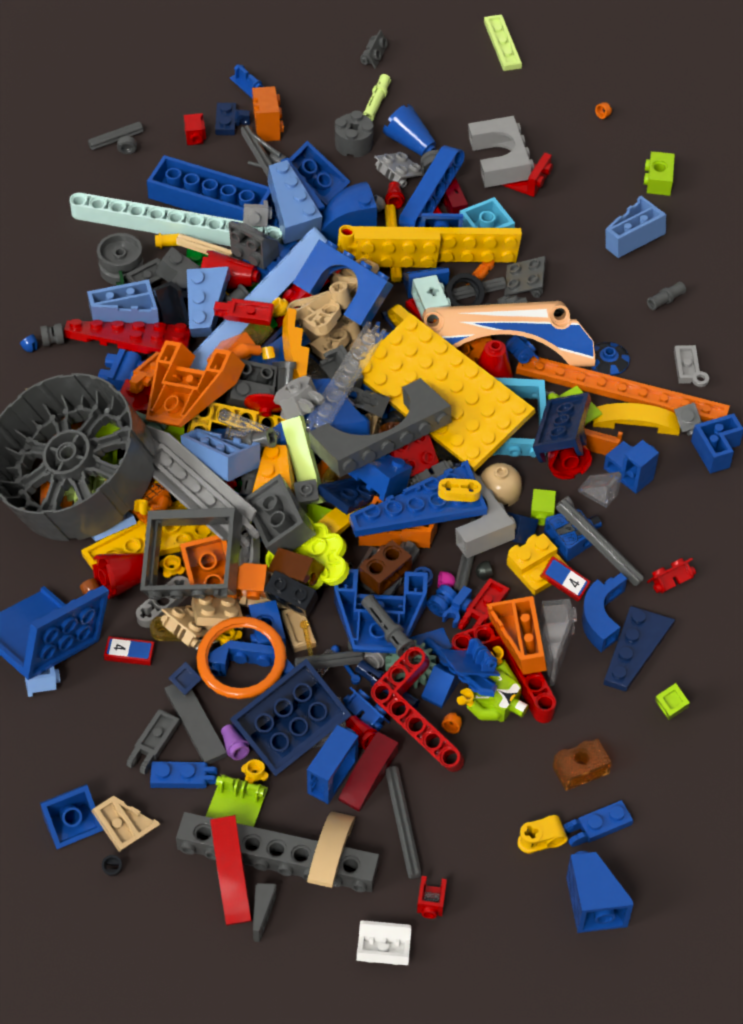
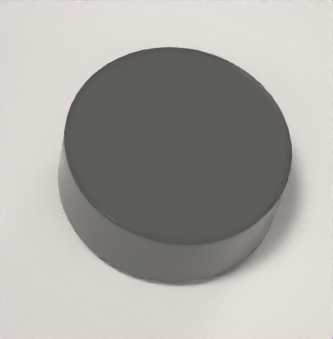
(127, 145)

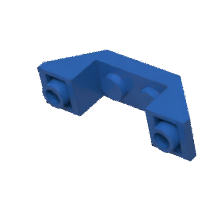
(243, 653)

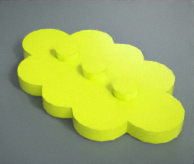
(328, 550)

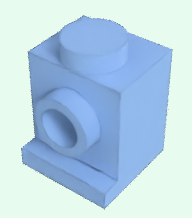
(43, 682)

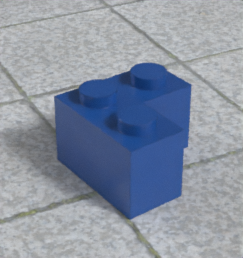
(715, 441)
(634, 463)

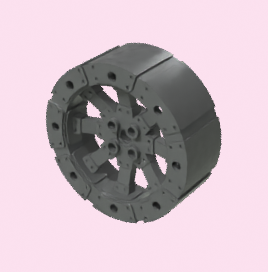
(72, 456)

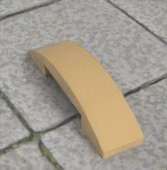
(330, 848)

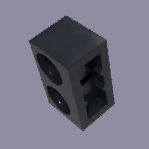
(291, 594)

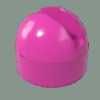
(445, 578)

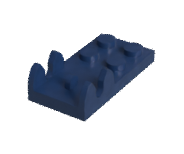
(562, 425)

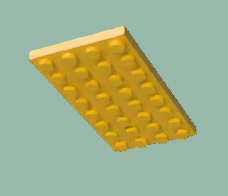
(481, 406)

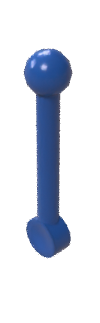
(355, 679)

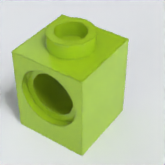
(542, 505)
(672, 701)

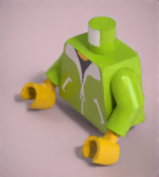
(505, 699)

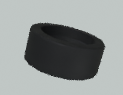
(467, 278)

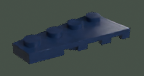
(346, 494)
(635, 646)

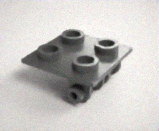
(526, 277)

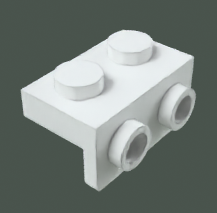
(384, 942)

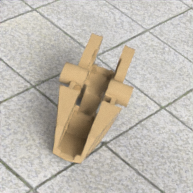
(321, 311)

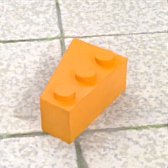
(275, 462)

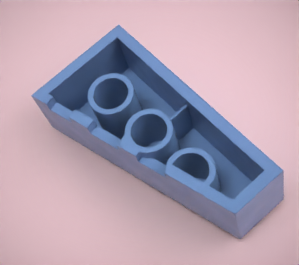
(292, 203)

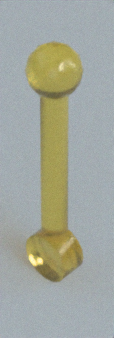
(304, 625)

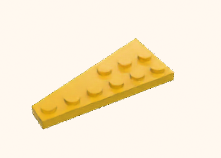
(133, 539)

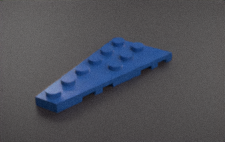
(417, 506)

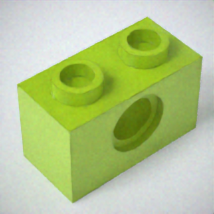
(660, 173)

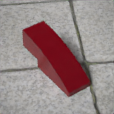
(369, 771)

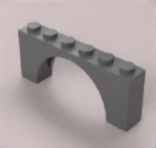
(349, 452)

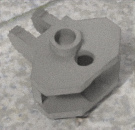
(299, 399)

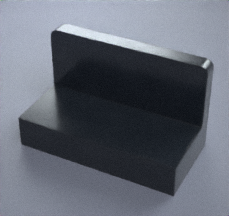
(171, 304)

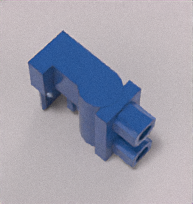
(121, 367)

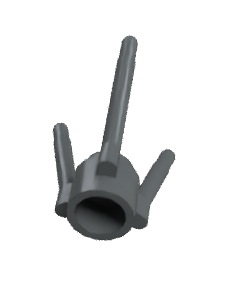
(275, 155)

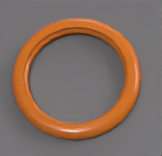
(247, 692)

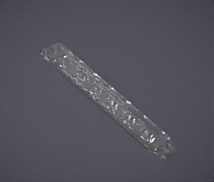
(346, 376)

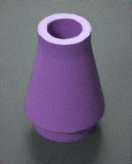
(235, 743)

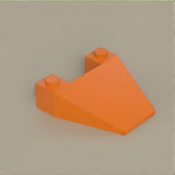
(184, 392)

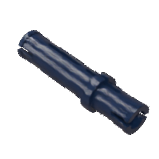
(366, 670)

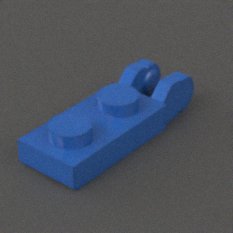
(599, 823)

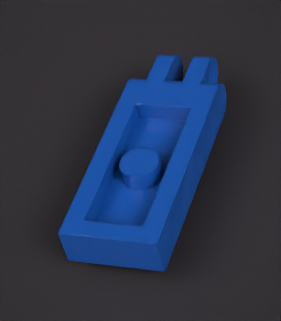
(182, 775)

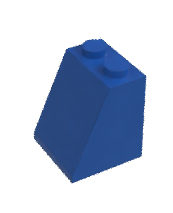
(596, 894)

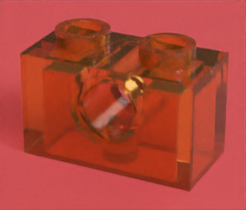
(573, 774)

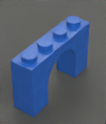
(326, 260)

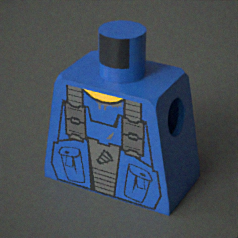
(566, 536)

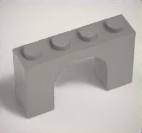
(503, 133)
(488, 530)

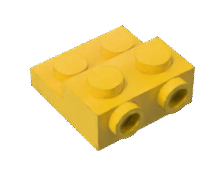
(530, 560)

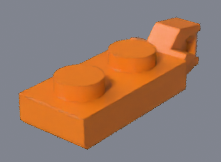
(143, 374)

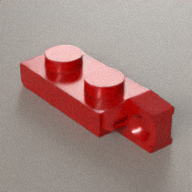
(245, 311)

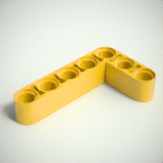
(213, 413)

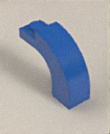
(596, 623)

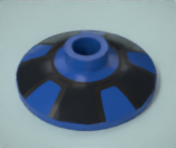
(610, 358)

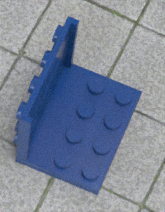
(47, 631)

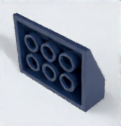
(290, 717)

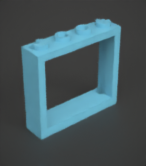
(524, 389)

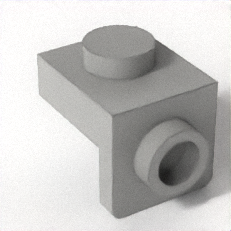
(257, 214)

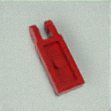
(490, 593)

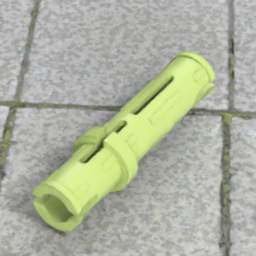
(378, 93)

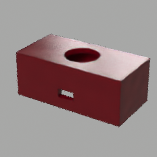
(452, 201)

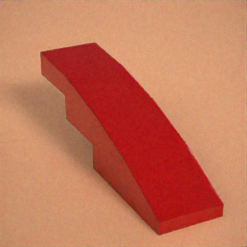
(230, 870)

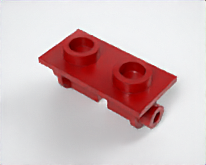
(664, 578)

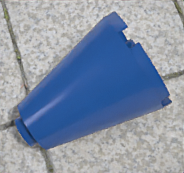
(409, 130)

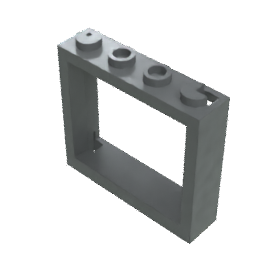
(185, 517)

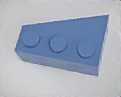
(124, 303)

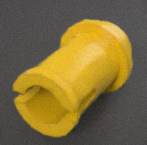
(165, 240)

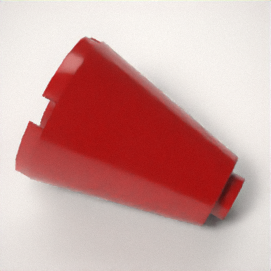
(240, 271)
(495, 360)
(567, 463)
(118, 571)

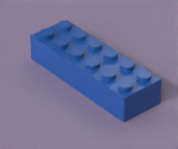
(203, 189)

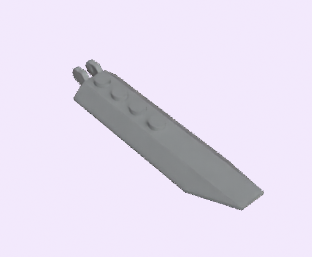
(196, 484)

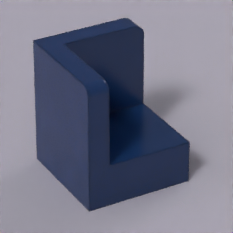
(525, 527)
(185, 678)

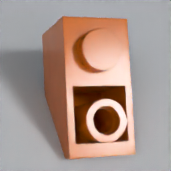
(251, 581)

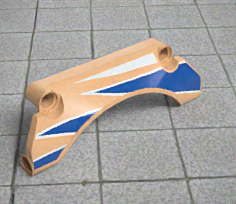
(528, 320)

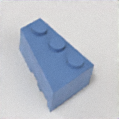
(635, 228)
(205, 288)
(222, 456)

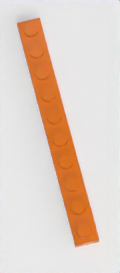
(617, 387)

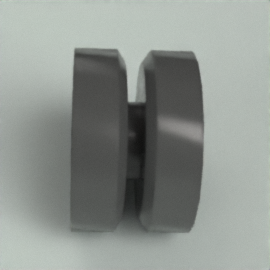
(118, 253)

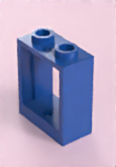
(332, 764)

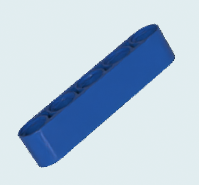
(432, 186)

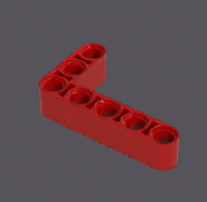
(534, 698)
(411, 715)

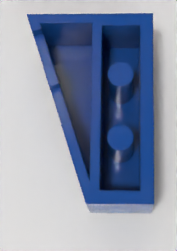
(384, 475)

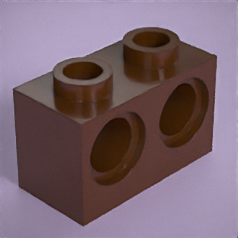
(389, 570)

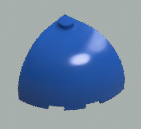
(349, 207)

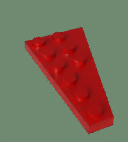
(130, 336)

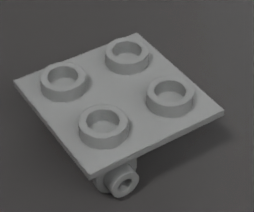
(397, 167)

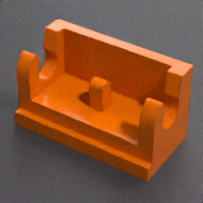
(601, 442)

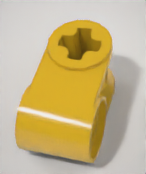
(542, 834)

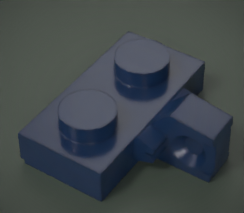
(228, 117)

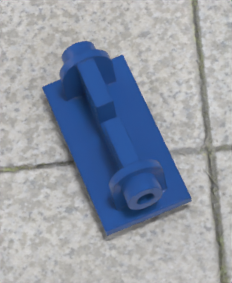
(245, 80)
(521, 348)
(359, 702)

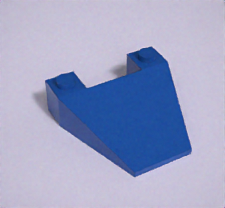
(359, 625)

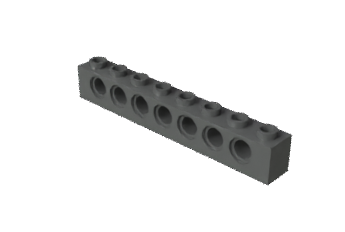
(291, 847)

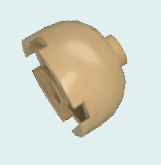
(503, 482)

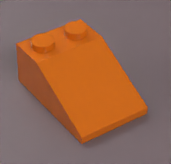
(205, 560)

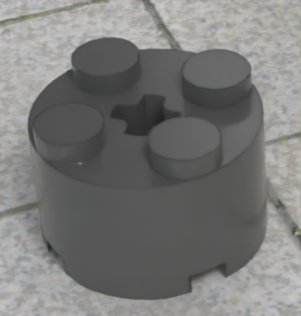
(354, 134)

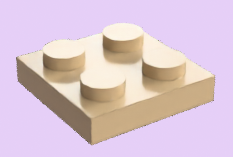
(214, 610)

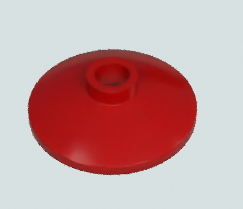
(262, 403)

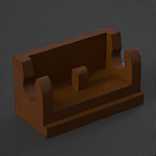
(296, 566)

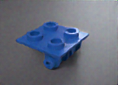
(473, 661)

